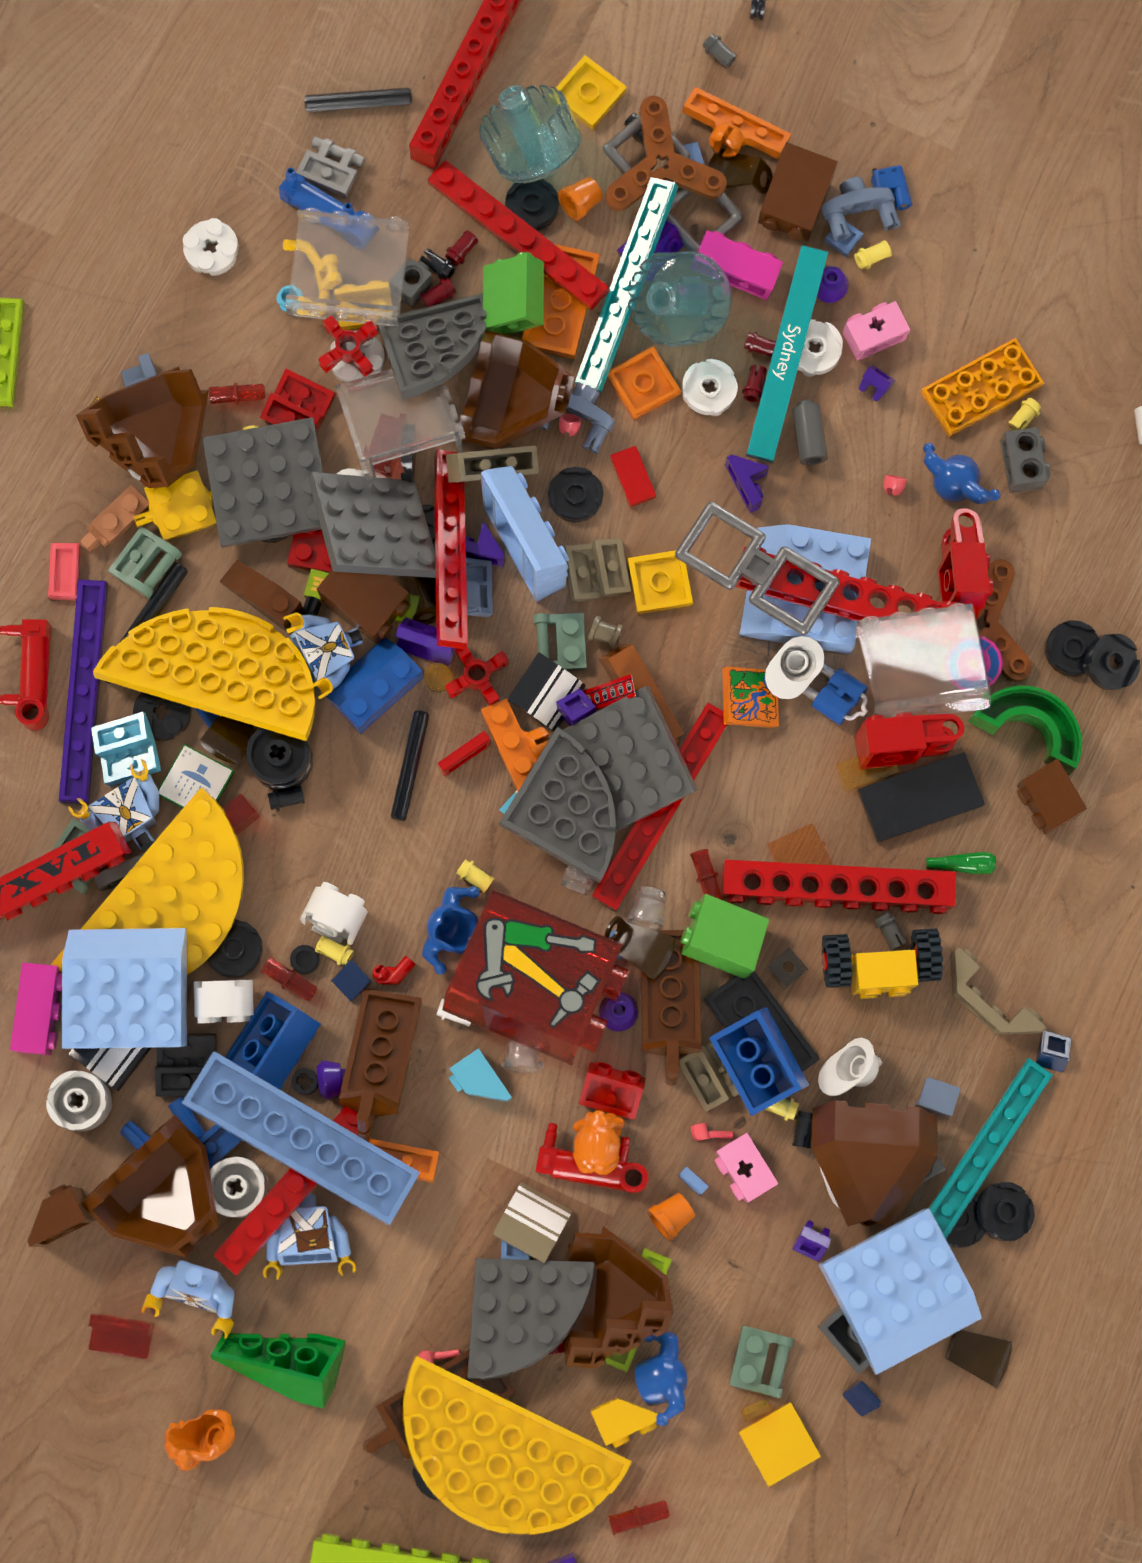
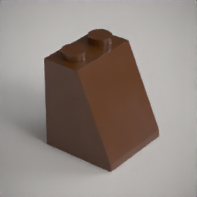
(797, 192)
(365, 601)

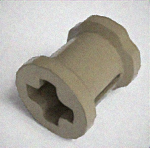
(605, 632)

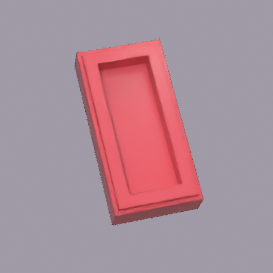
(64, 571)

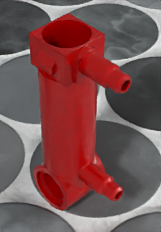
(34, 671)
(562, 1165)

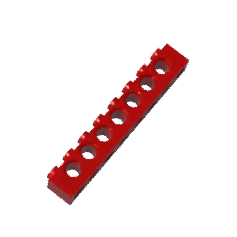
(461, 81)
(864, 588)
(941, 884)

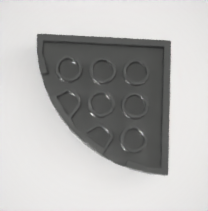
(433, 343)
(566, 808)
(523, 1312)

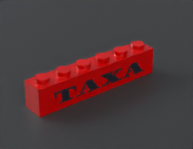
(61, 868)

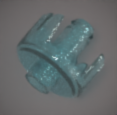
(531, 134)
(680, 298)

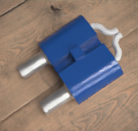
(839, 695)

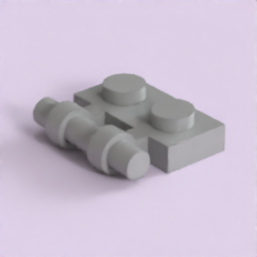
(327, 173)

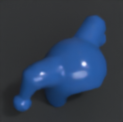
(957, 478)
(449, 926)
(663, 1378)

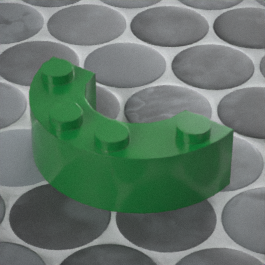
(1044, 713)

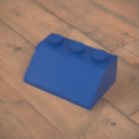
(375, 684)
(273, 1040)
(759, 1061)

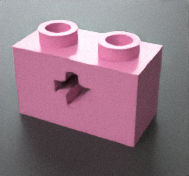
(869, 341)
(760, 1176)

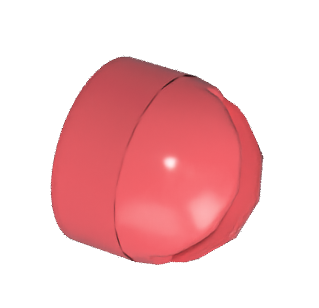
(569, 423)
(894, 484)

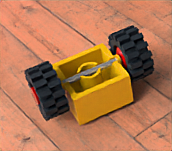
(882, 971)

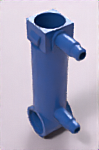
(303, 195)

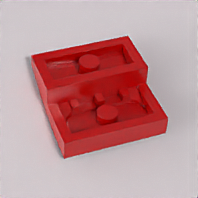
(297, 400)

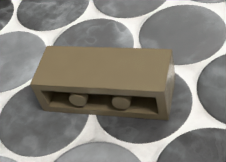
(469, 465)

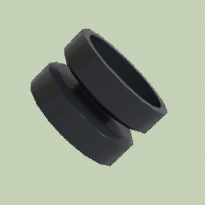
(276, 773)

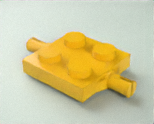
(179, 508)

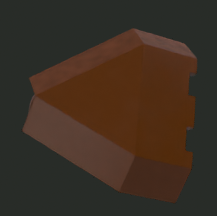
(512, 391)
(150, 426)
(873, 1157)
(159, 1193)
(624, 1304)

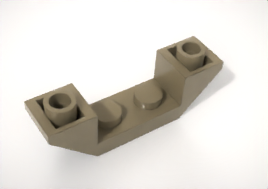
(962, 969)

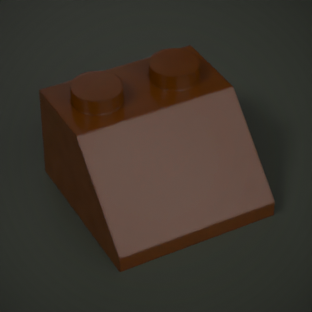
(1050, 797)
(59, 1216)

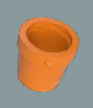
(580, 198)
(671, 1215)

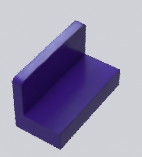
(421, 641)

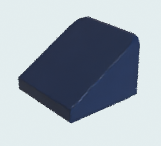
(351, 980)
(1053, 1051)
(861, 1398)

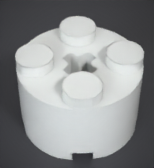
(334, 913)
(223, 999)
(63, 1097)
(253, 1181)

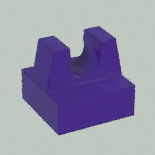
(878, 379)
(575, 707)
(811, 1242)

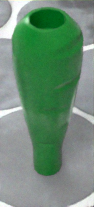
(965, 863)

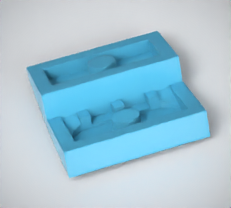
(123, 744)

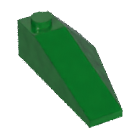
(291, 1366)

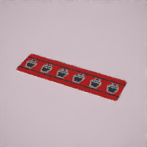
(611, 691)

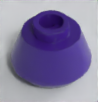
(832, 285)
(621, 1020)
(330, 1079)

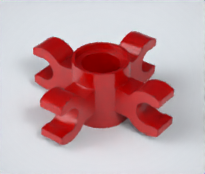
(332, 358)
(464, 682)

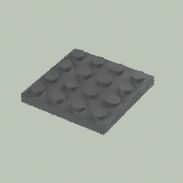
(263, 481)
(373, 525)
(635, 756)

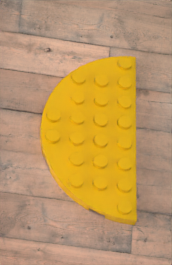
(218, 665)
(182, 881)
(499, 1459)

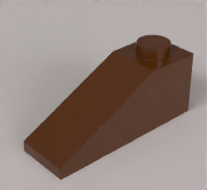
(261, 594)

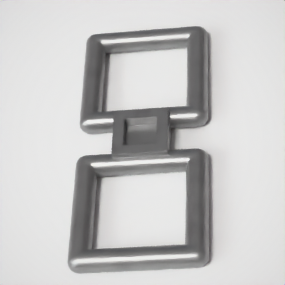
(610, 150)
(757, 568)

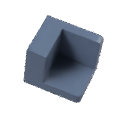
(139, 372)
(938, 1097)

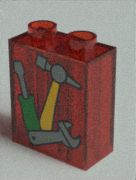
(535, 978)

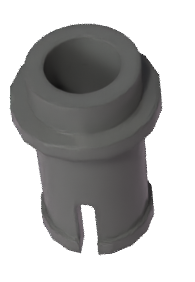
(719, 50)
(890, 930)

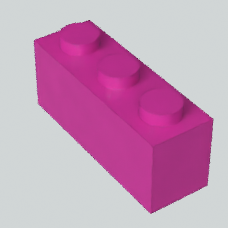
(743, 266)
(37, 1009)

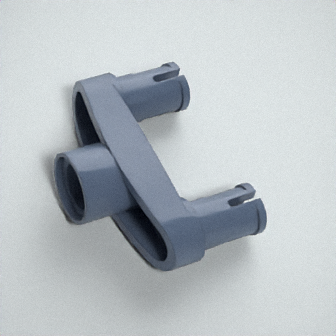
(857, 199)
(583, 405)

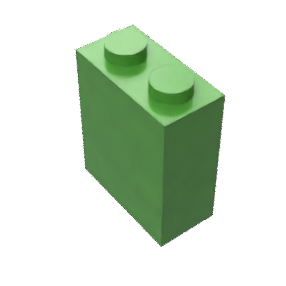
(514, 294)
(724, 936)

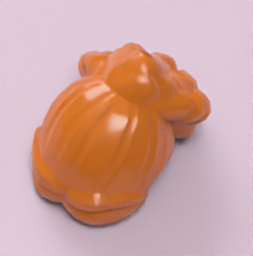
(597, 1142)
(199, 1438)

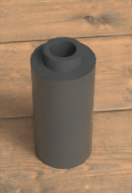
(810, 433)

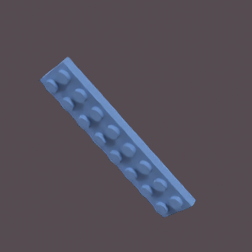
(301, 1138)

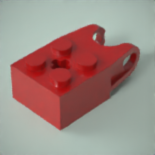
(965, 564)
(904, 738)

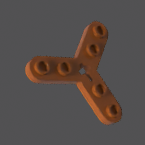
(659, 144)
(1015, 662)

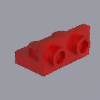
(612, 1090)

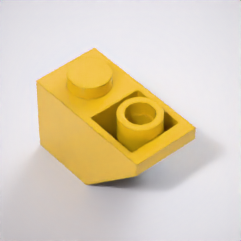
(621, 1418)

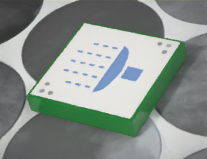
(190, 773)

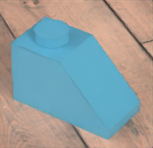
(478, 1078)

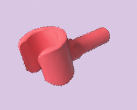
(700, 1133)
(430, 1355)

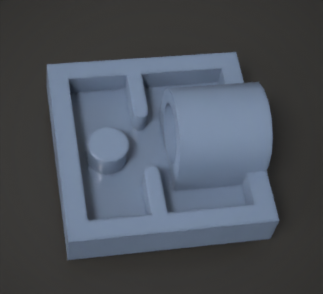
(479, 587)

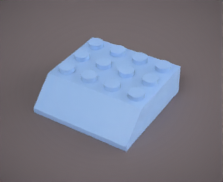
(524, 532)
(830, 551)
(124, 988)
(901, 1290)

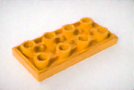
(982, 387)

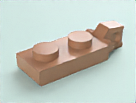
(115, 519)

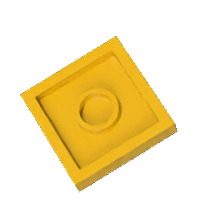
(591, 91)
(659, 582)
(779, 1444)

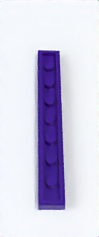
(83, 691)

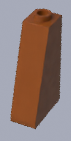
(626, 661)

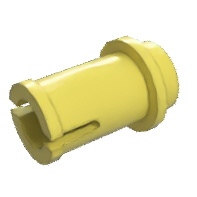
(873, 254)
(1025, 414)
(474, 875)
(334, 950)
(784, 1108)

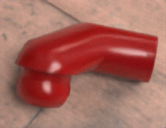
(393, 975)

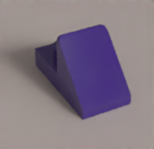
(743, 474)
(485, 549)

